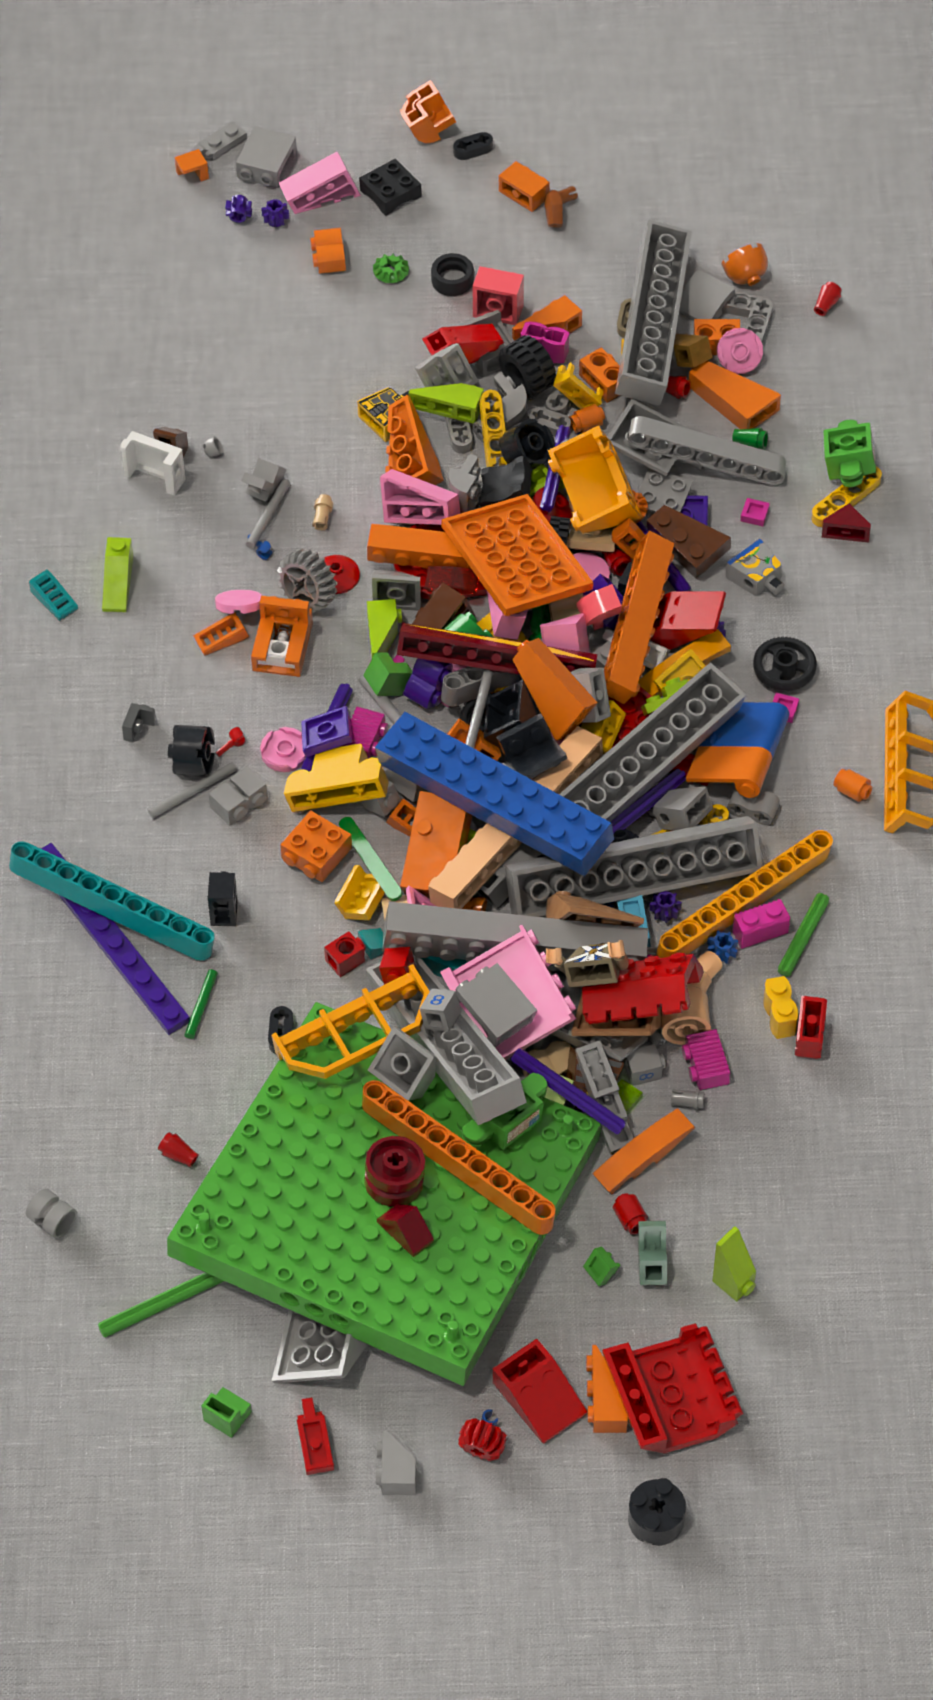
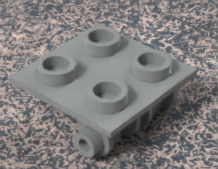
(665, 490)

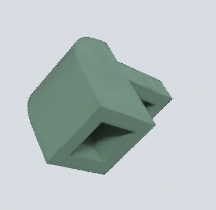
(652, 1252)

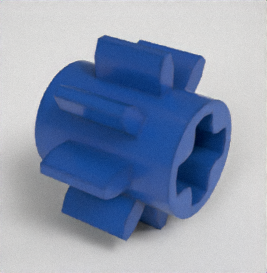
(723, 946)

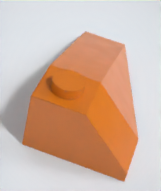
(409, 444)

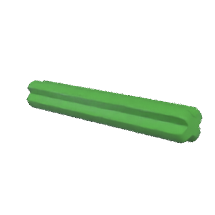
(803, 934)

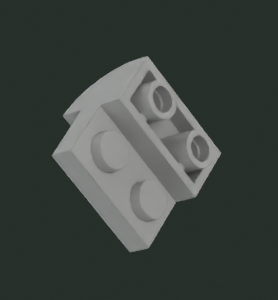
(466, 483)

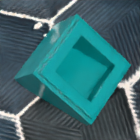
(373, 941)

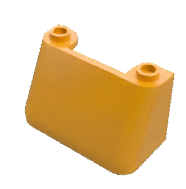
(594, 481)

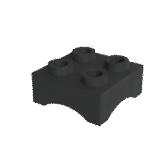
(390, 186)
(505, 481)

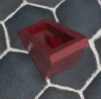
(846, 525)
(407, 1228)

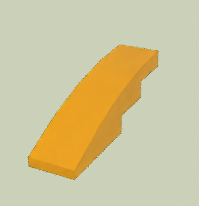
(706, 648)

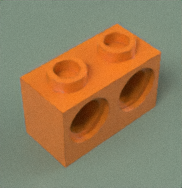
(714, 329)
(601, 371)

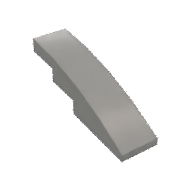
(604, 1089)

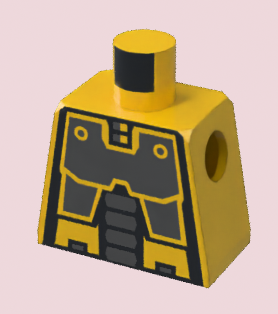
(374, 410)

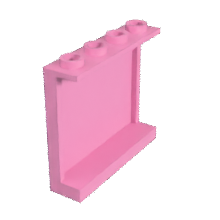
(531, 975)

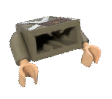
(591, 963)

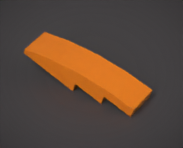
(643, 1150)

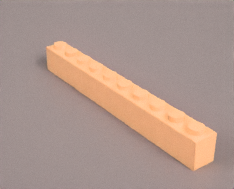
(491, 846)

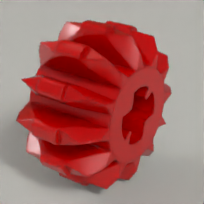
(482, 1439)

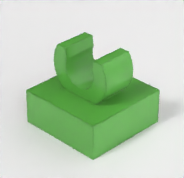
(601, 1266)

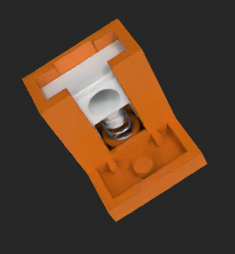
(285, 620)

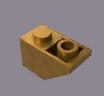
(691, 350)

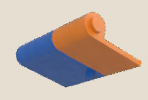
(741, 748)

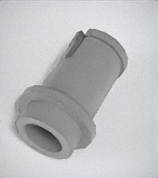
(688, 1098)

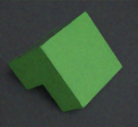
(386, 676)
(225, 1411)

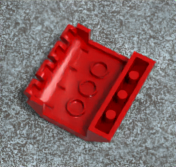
(644, 989)
(674, 1390)

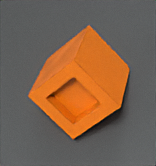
(192, 162)

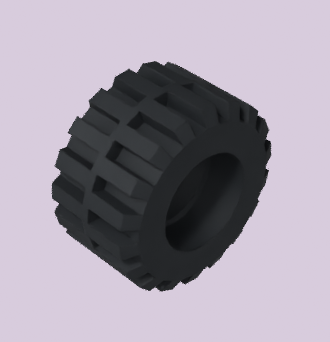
(528, 364)

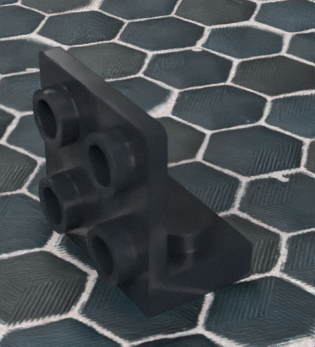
(531, 747)

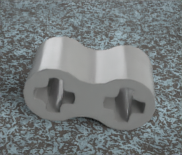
(760, 808)

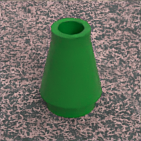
(751, 437)

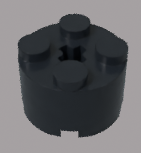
(527, 440)
(192, 750)
(656, 1512)

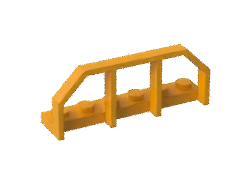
(895, 762)
(339, 1019)

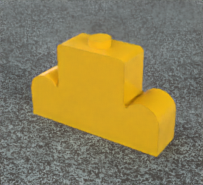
(335, 779)

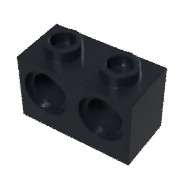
(222, 899)

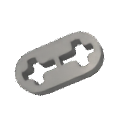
(555, 397)
(549, 418)

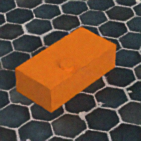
(435, 840)

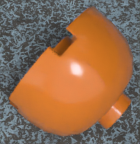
(746, 265)

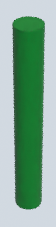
(201, 1004)

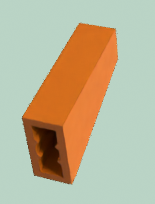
(734, 396)
(553, 687)

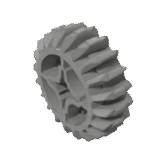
(307, 578)

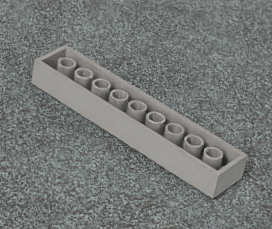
(653, 313)
(657, 744)
(641, 866)
(469, 933)
(464, 1055)

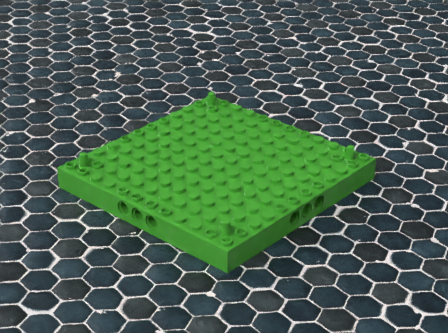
(299, 1229)

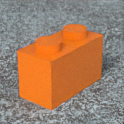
(523, 186)

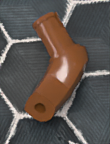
(554, 205)

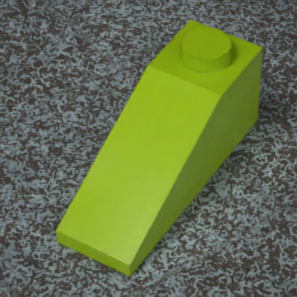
(451, 401)
(117, 574)
(382, 624)
(733, 1266)

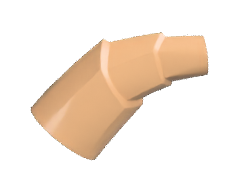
(696, 1018)

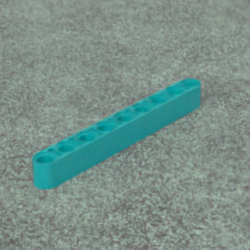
(111, 900)

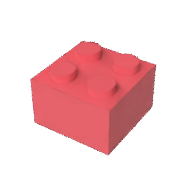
(498, 291)

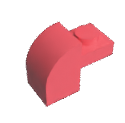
(599, 606)

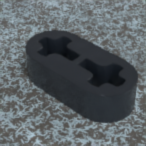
(473, 146)
(274, 1024)

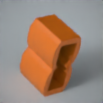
(329, 250)

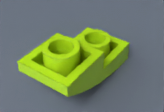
(655, 702)

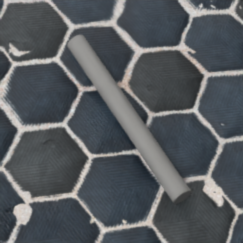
(268, 513)
(479, 708)
(192, 790)

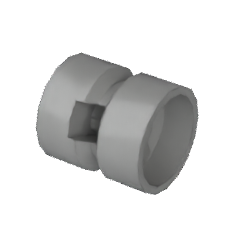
(53, 1215)

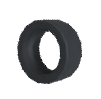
(448, 262)

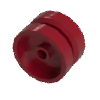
(394, 1171)

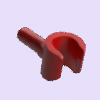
(237, 739)

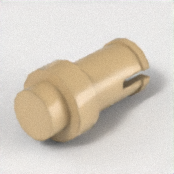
(322, 506)

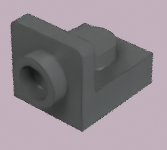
(135, 718)

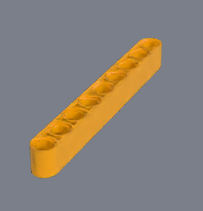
(751, 887)

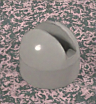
(213, 447)

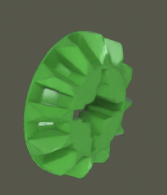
(385, 273)

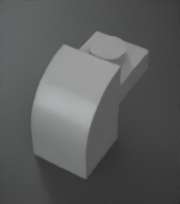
(514, 400)
(264, 480)

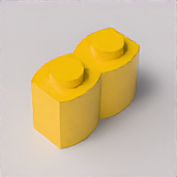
(780, 1007)

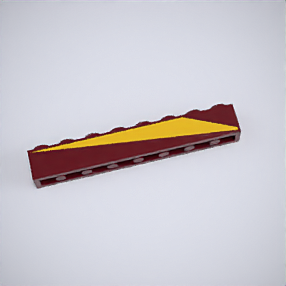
(476, 649)

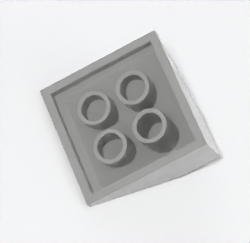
(620, 434)
(314, 1351)

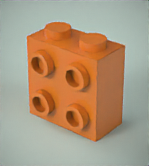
(316, 846)

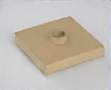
(595, 541)

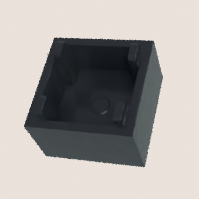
(508, 710)

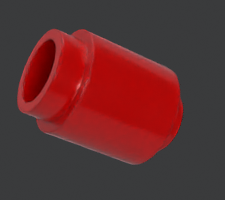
(629, 1212)

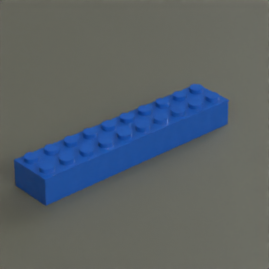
(495, 793)

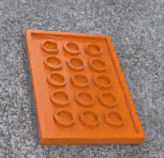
(517, 554)

